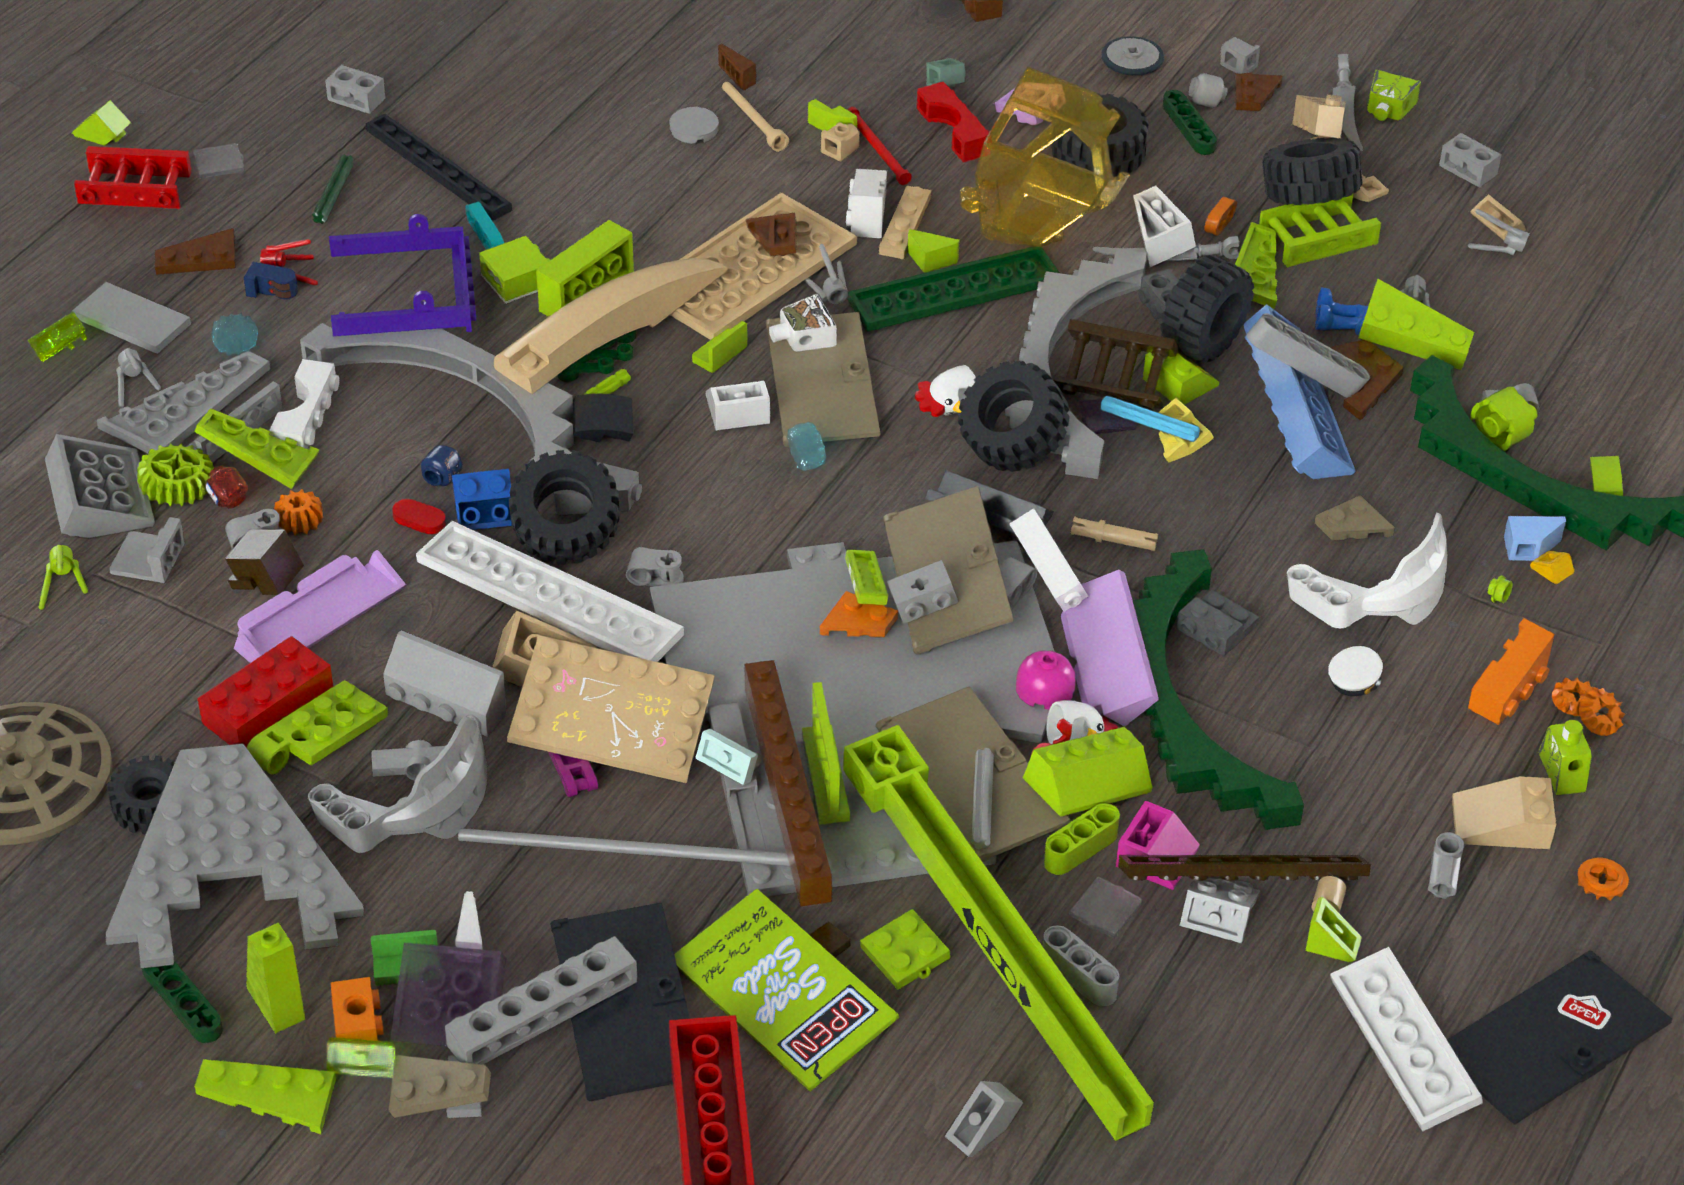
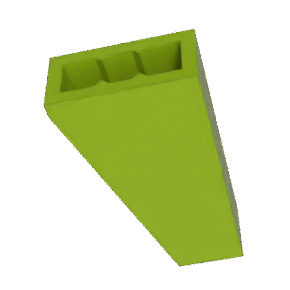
(274, 977)

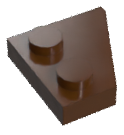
(1254, 90)
(775, 233)

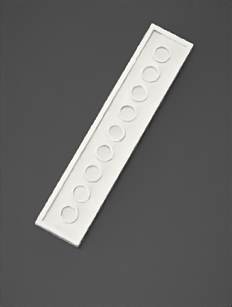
(549, 593)

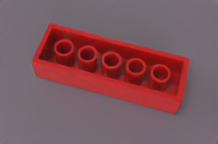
(710, 1101)

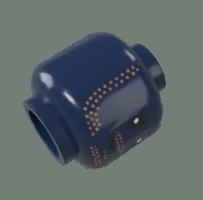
(441, 465)

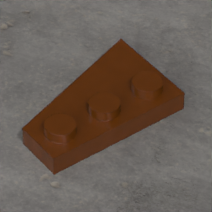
(200, 254)

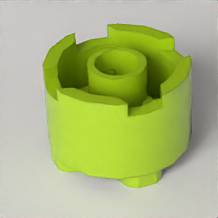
(1504, 418)

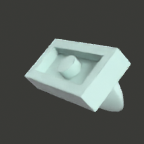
(727, 756)

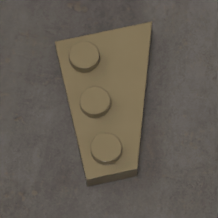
(435, 1084)

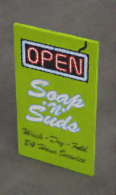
(784, 989)

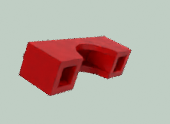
(942, 105)

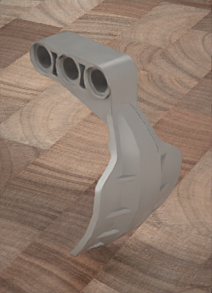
(439, 804)

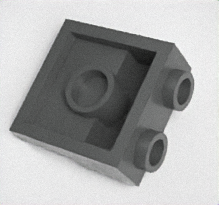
(1216, 622)

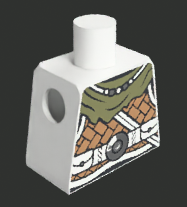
(805, 325)

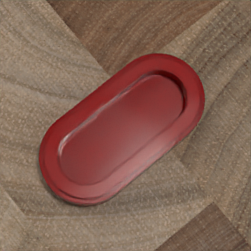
(419, 516)

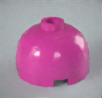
(1045, 679)

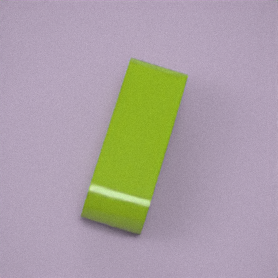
(1081, 839)

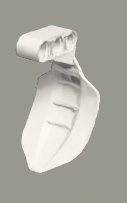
(1407, 594)

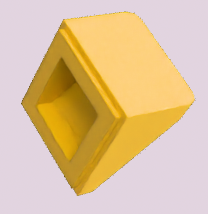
(1553, 566)

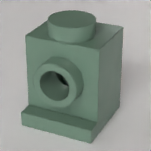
(946, 70)

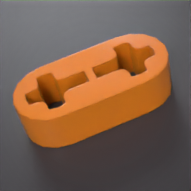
(1220, 216)

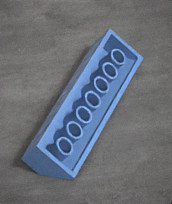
(1302, 413)

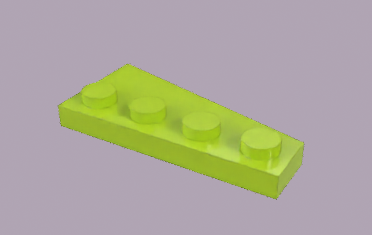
(1258, 259)
(269, 454)
(284, 1092)

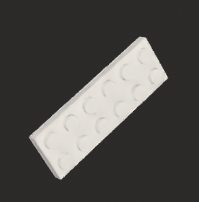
(1406, 1039)

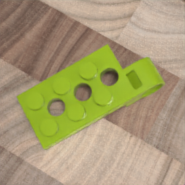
(343, 712)

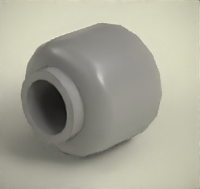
(1207, 90)

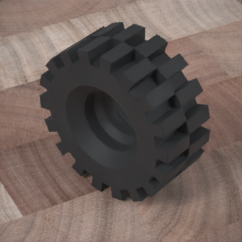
(131, 784)

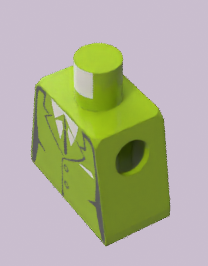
(1392, 95)
(1564, 748)

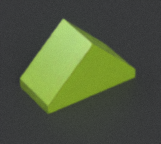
(932, 250)
(1332, 934)

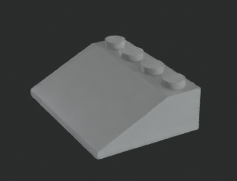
(96, 487)

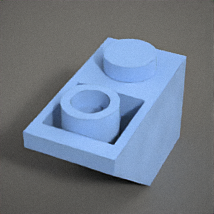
(1532, 536)

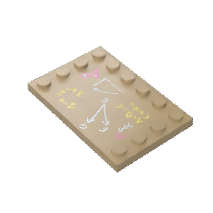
(611, 709)

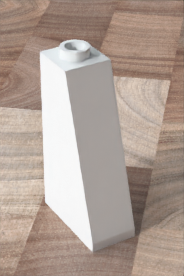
(1049, 560)

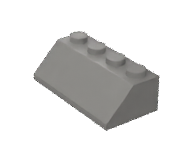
(444, 682)

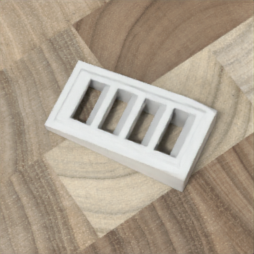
(468, 929)

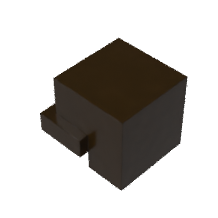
(263, 561)

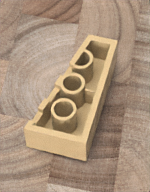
(1320, 115)

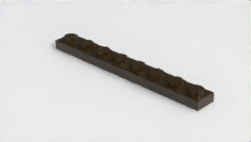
(1232, 866)

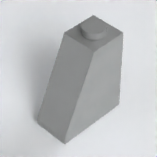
(626, 483)

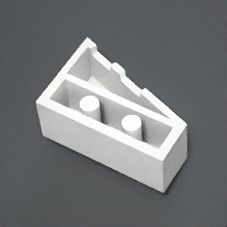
(867, 203)
(1162, 226)

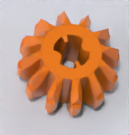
(299, 512)

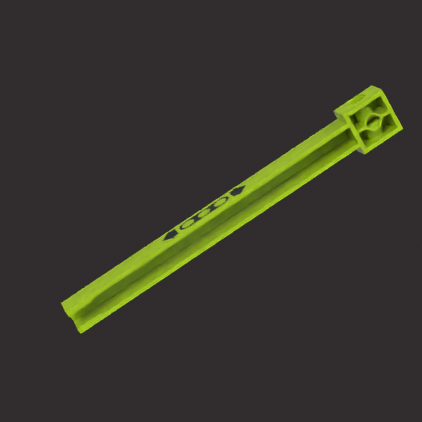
(895, 778)

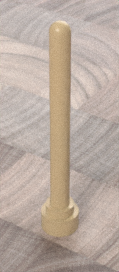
(775, 137)

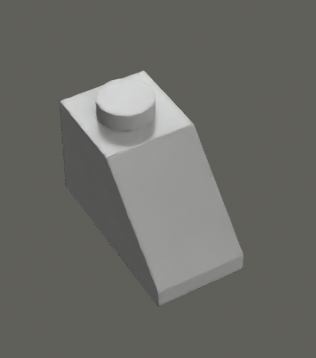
(983, 1117)

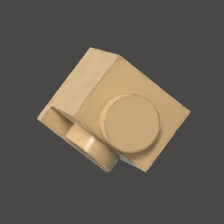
(842, 135)

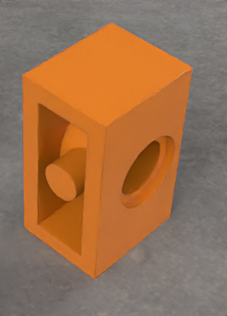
(354, 1009)

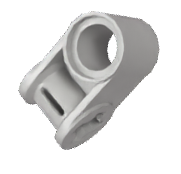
(240, 526)
(653, 567)

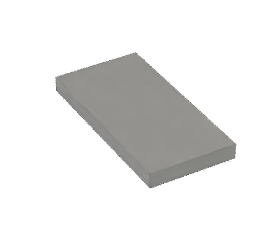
(131, 317)

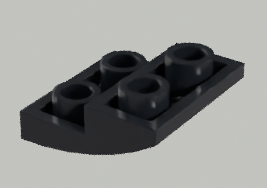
(602, 415)

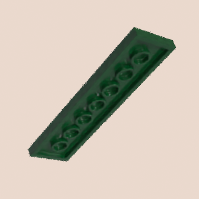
(951, 288)

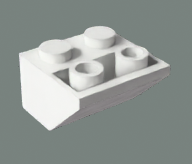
(739, 405)

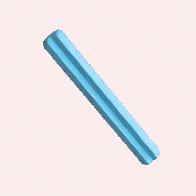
(1150, 418)

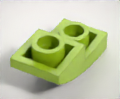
(826, 118)
(1606, 475)

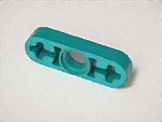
(483, 226)

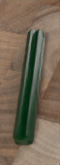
(333, 189)

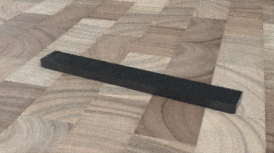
(437, 166)

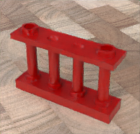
(133, 162)

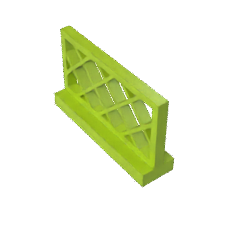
(824, 763)

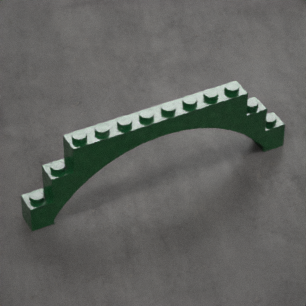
(1588, 513)
(1190, 755)

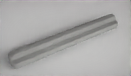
(982, 798)

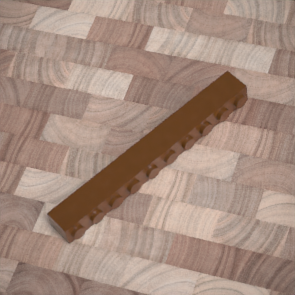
(788, 784)

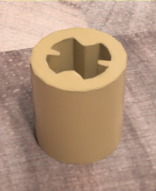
(1332, 890)

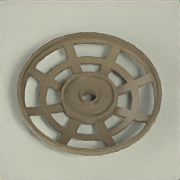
(40, 764)

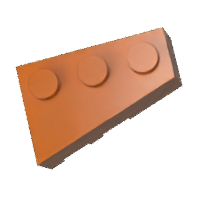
(1514, 675)

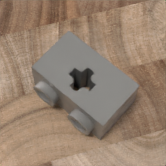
(922, 591)

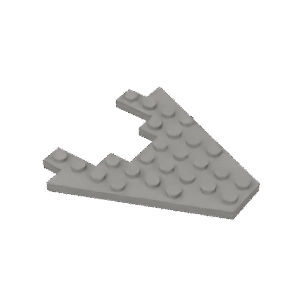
(225, 823)

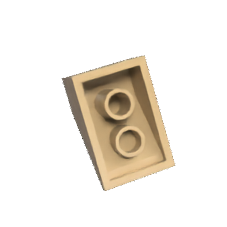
(518, 644)
(1506, 813)

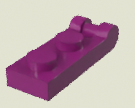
(568, 768)

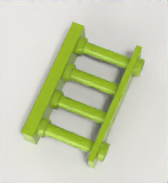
(1321, 244)

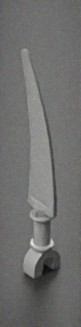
(1347, 92)
(1221, 248)

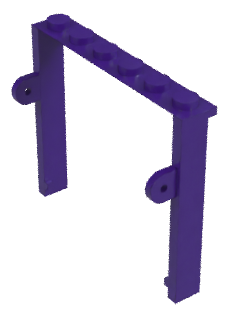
(424, 314)

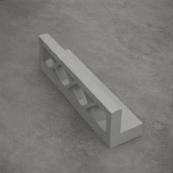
(254, 413)

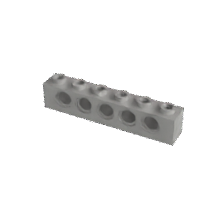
(541, 1003)

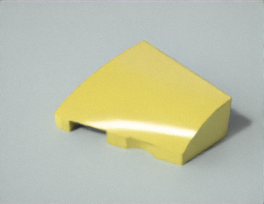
(1175, 446)

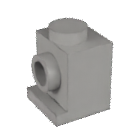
(1239, 56)

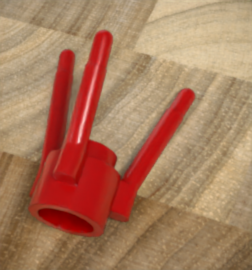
(274, 256)

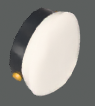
(1356, 671)

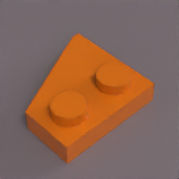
(859, 618)

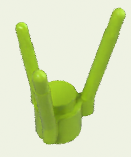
(61, 563)

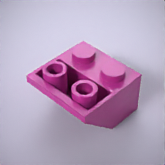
(1157, 833)

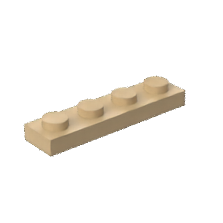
(906, 217)

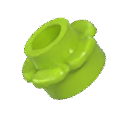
(1500, 589)

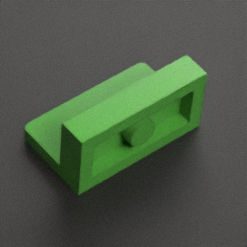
(388, 952)

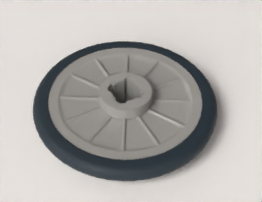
(1132, 55)

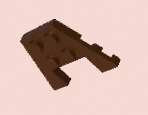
(1382, 370)

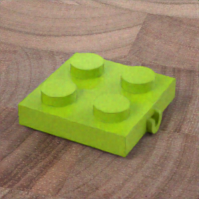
(905, 949)

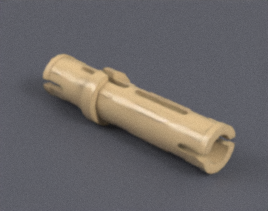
(1113, 533)

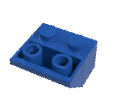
(482, 499)

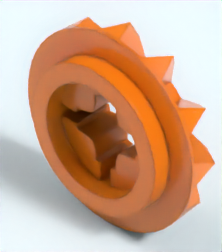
(1564, 698)
(1601, 724)
(1592, 870)

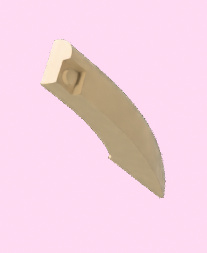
(601, 316)

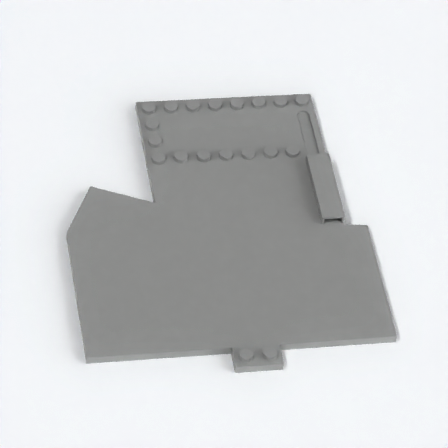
(862, 682)

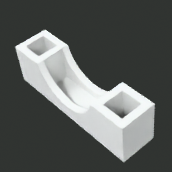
(315, 386)

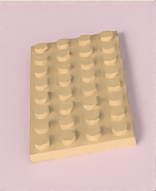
(752, 274)

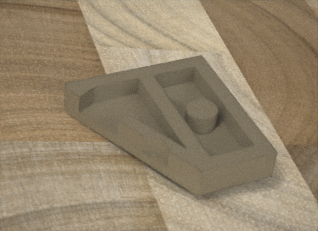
(1353, 520)

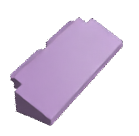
(321, 605)
(1110, 650)

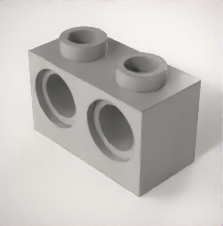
(355, 89)
(1470, 160)

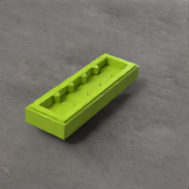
(866, 577)

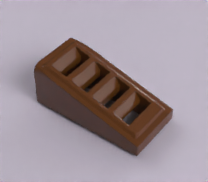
(737, 67)

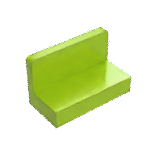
(721, 348)

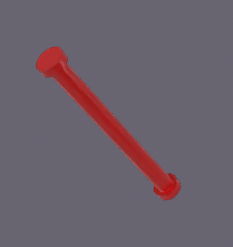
(902, 176)

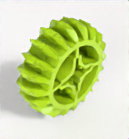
(174, 474)

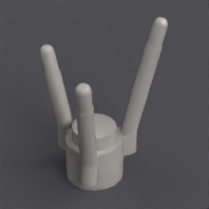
(1515, 237)
(834, 288)
(1415, 288)
(131, 365)

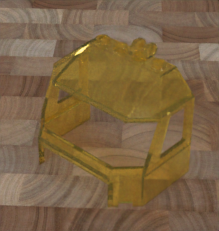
(1024, 193)

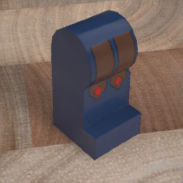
(270, 281)

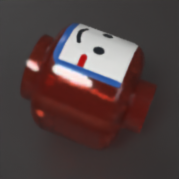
(226, 487)

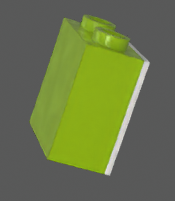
(512, 268)

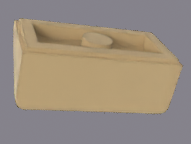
(1495, 209)

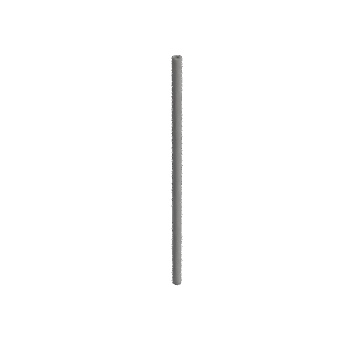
(621, 846)

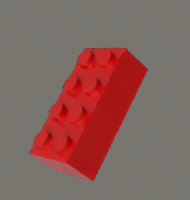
(264, 692)

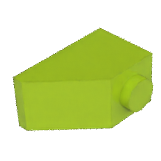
(103, 125)

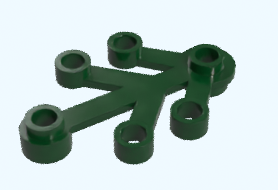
(605, 358)

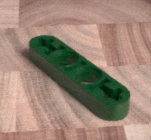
(1194, 120)
(186, 992)

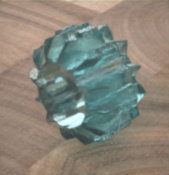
(234, 334)
(806, 446)

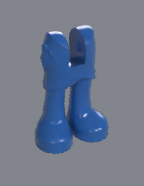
(1337, 316)

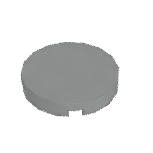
(694, 124)

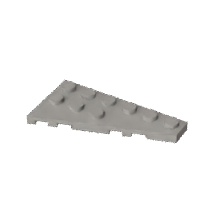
(176, 411)

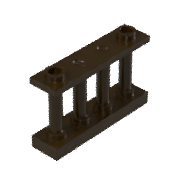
(1109, 338)

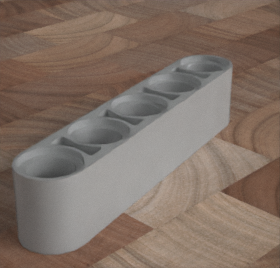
(1308, 355)

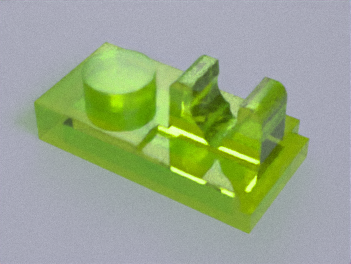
(58, 336)
(360, 1057)

